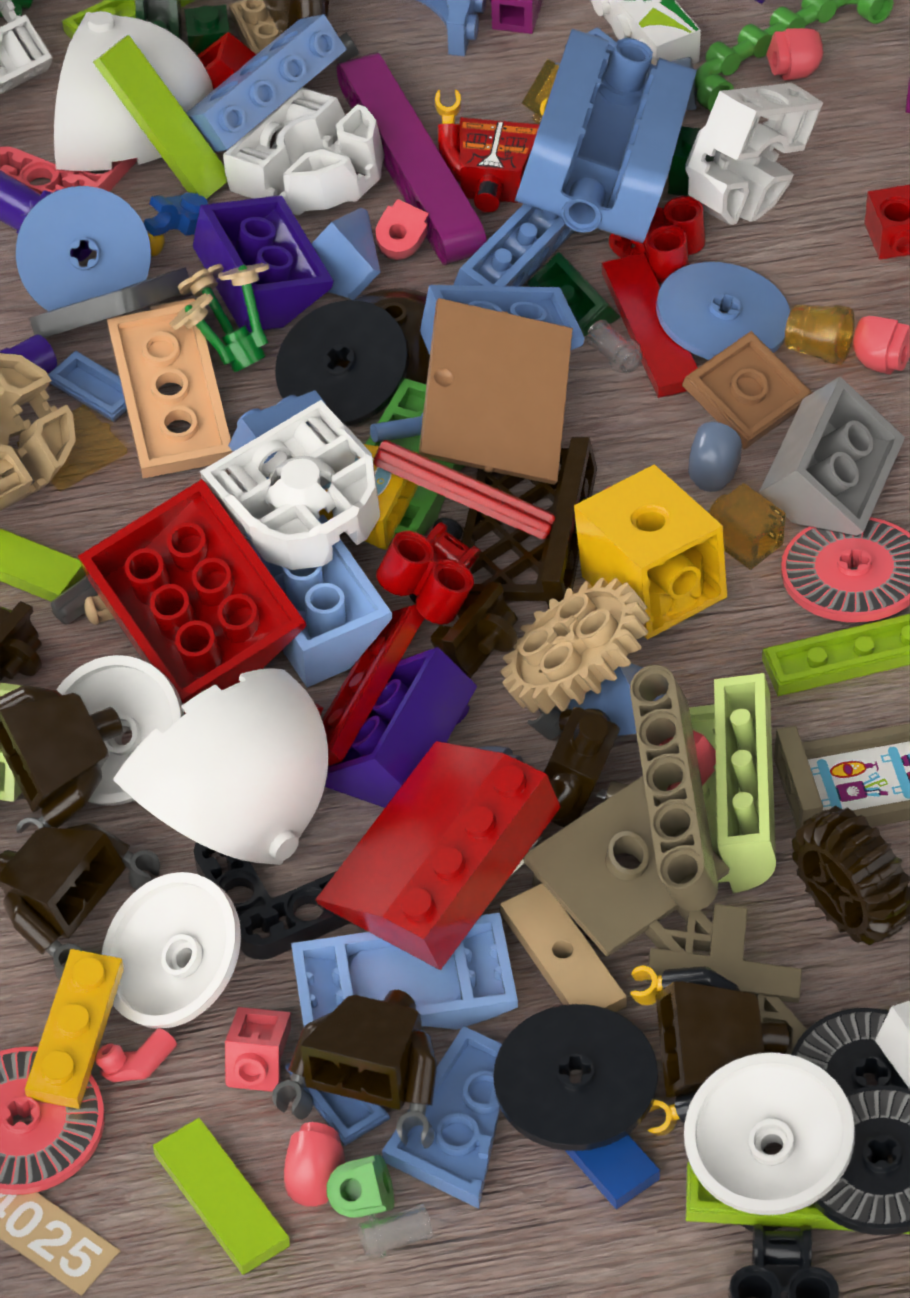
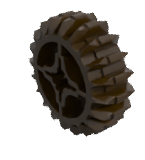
(852, 875)

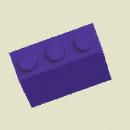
(268, 234)
(413, 712)

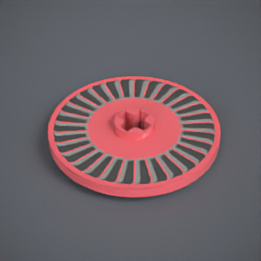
(821, 577)
(57, 1138)

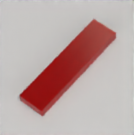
(635, 296)
(367, 682)

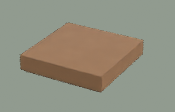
(747, 388)

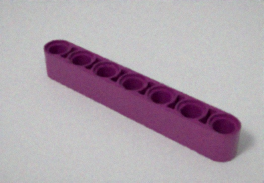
(413, 158)

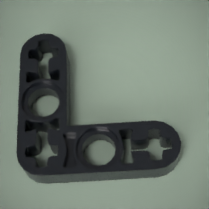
(263, 911)

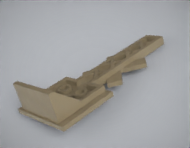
(623, 903)

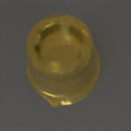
(821, 331)

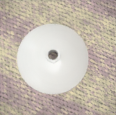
(142, 701)
(158, 934)
(762, 1103)

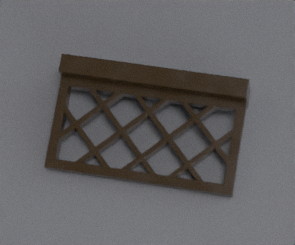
(560, 550)

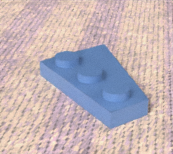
(462, 1121)

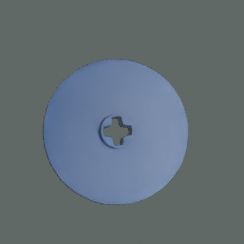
(59, 225)
(696, 294)

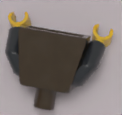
(701, 1029)

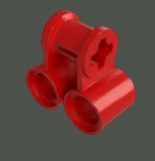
(672, 236)
(432, 569)

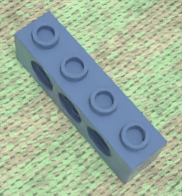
(266, 81)
(515, 249)

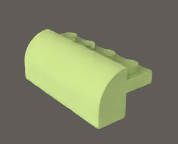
(741, 787)

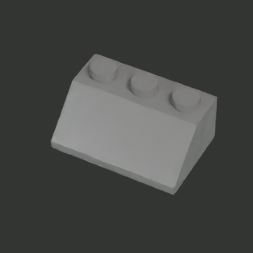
(833, 461)

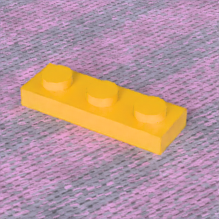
(74, 1029)

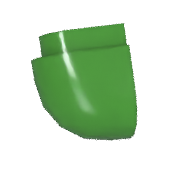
(361, 1187)

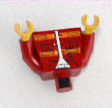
(485, 154)

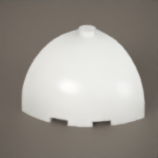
(90, 119)
(236, 768)

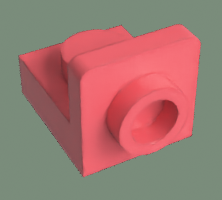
(256, 1048)

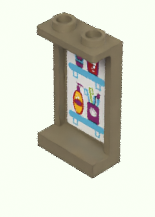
(851, 770)

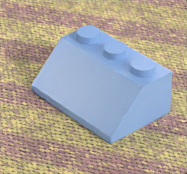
(339, 611)

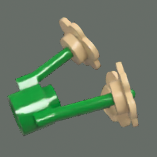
(240, 346)

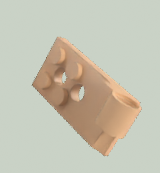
(155, 354)

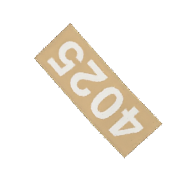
(54, 1240)

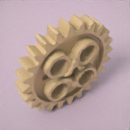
(575, 645)

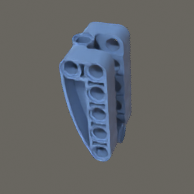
(607, 136)

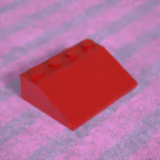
(192, 593)
(442, 849)

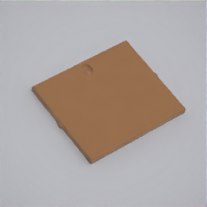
(496, 391)

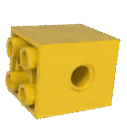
(657, 543)

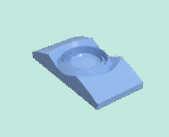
(467, 990)

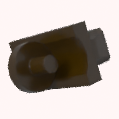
(482, 626)
(18, 642)

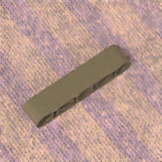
(685, 803)

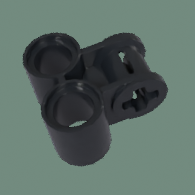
(782, 1268)

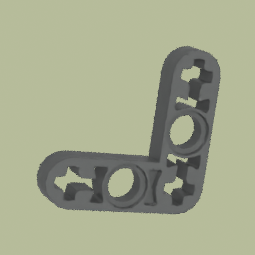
(109, 304)

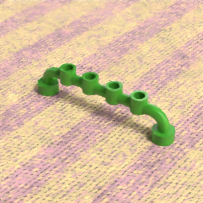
(756, 41)

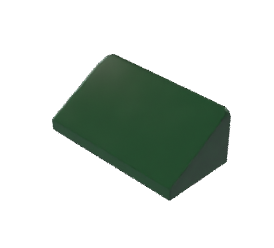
(580, 295)

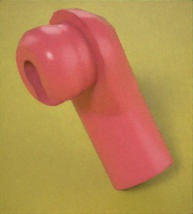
(138, 1064)

